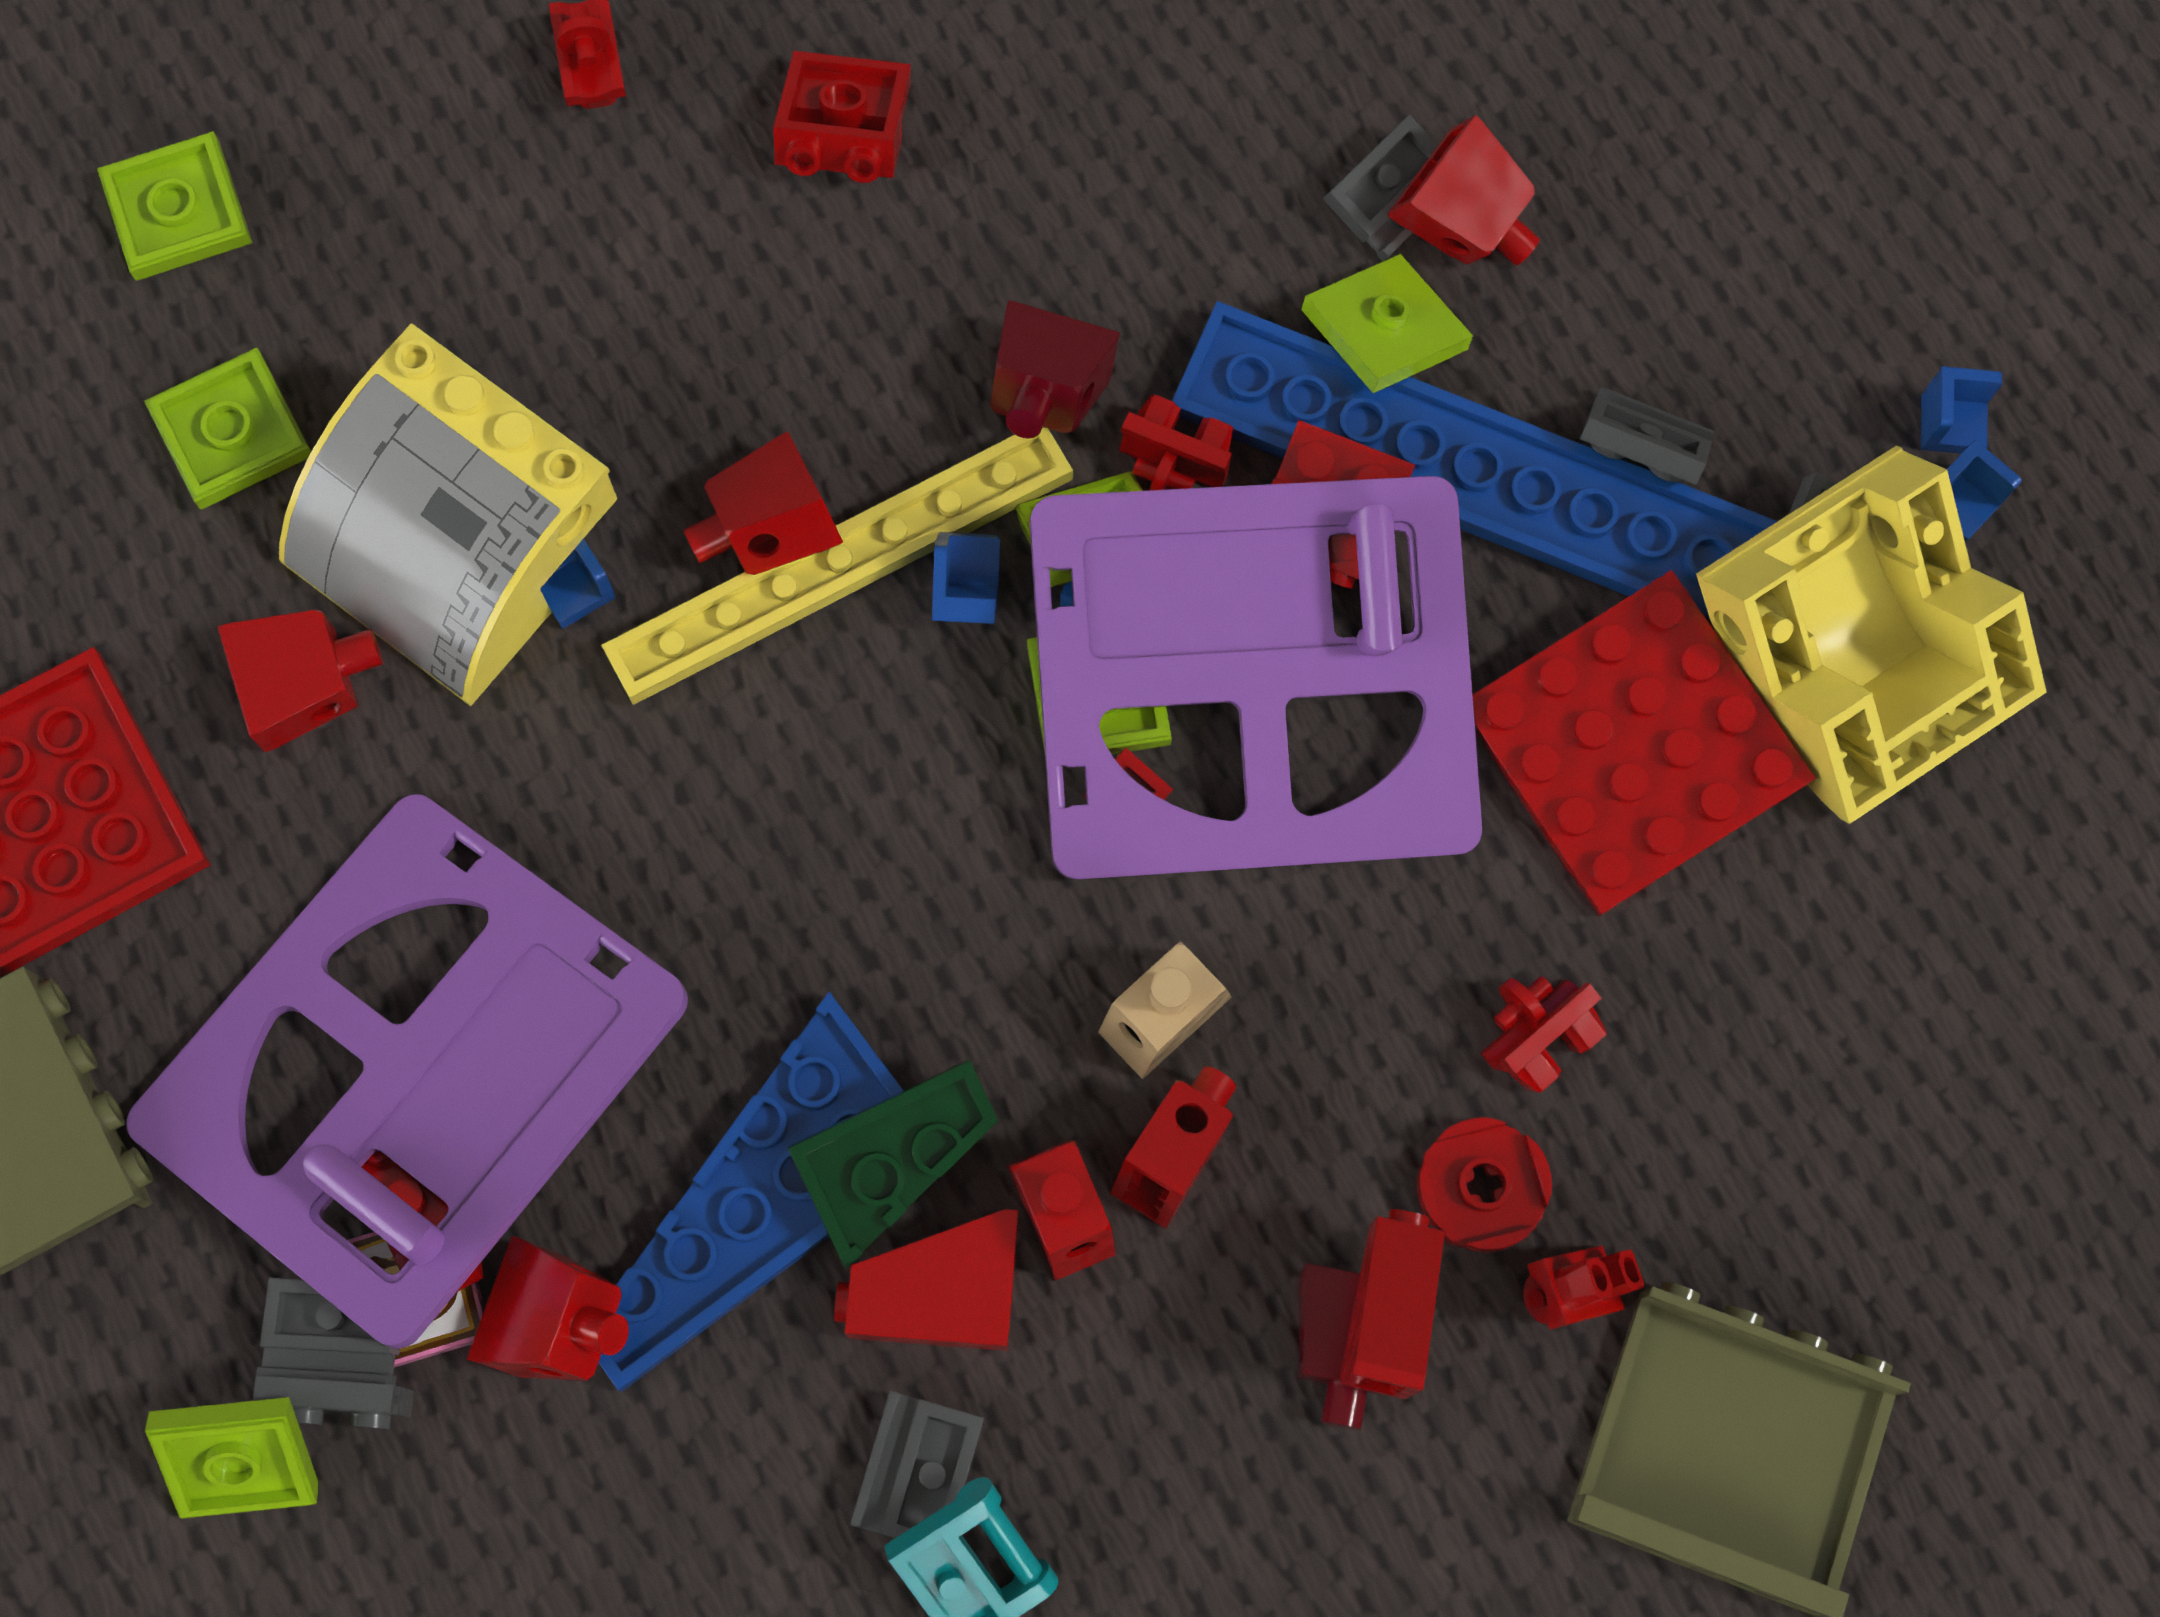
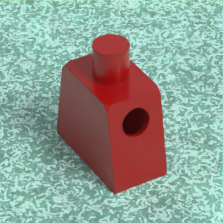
(1469, 198)
(765, 511)
(294, 672)
(1175, 1146)
(1063, 1208)
(548, 1317)

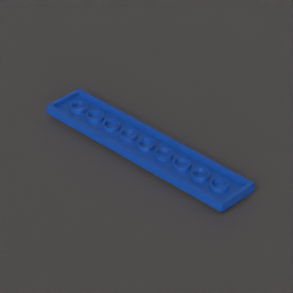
(1509, 476)

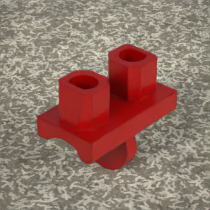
(587, 53)
(1172, 457)
(1534, 1021)
(1580, 1286)

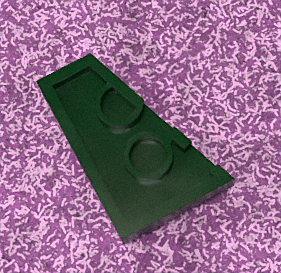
(887, 1155)

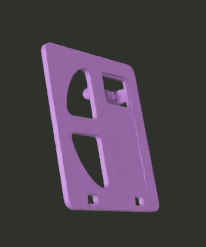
(1234, 606)
(464, 1095)

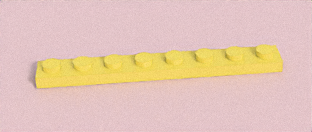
(872, 547)

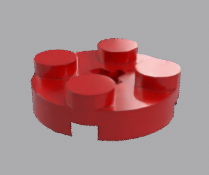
(1502, 1153)

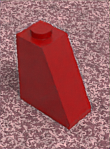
(937, 1289)
(1394, 1306)

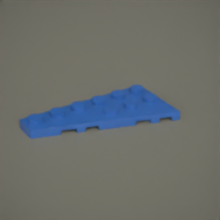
(747, 1202)

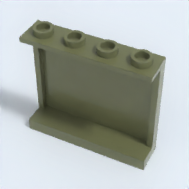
(57, 1132)
(1736, 1449)

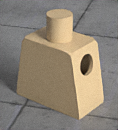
(1162, 1009)

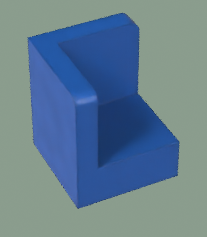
(1957, 408)
(1979, 486)
(966, 577)
(577, 587)

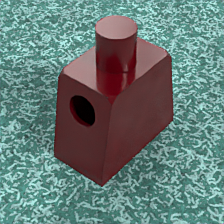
(1049, 369)
(1324, 1324)

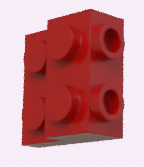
(841, 116)
(1326, 456)

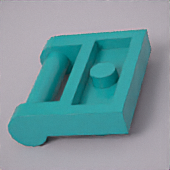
(949, 1575)

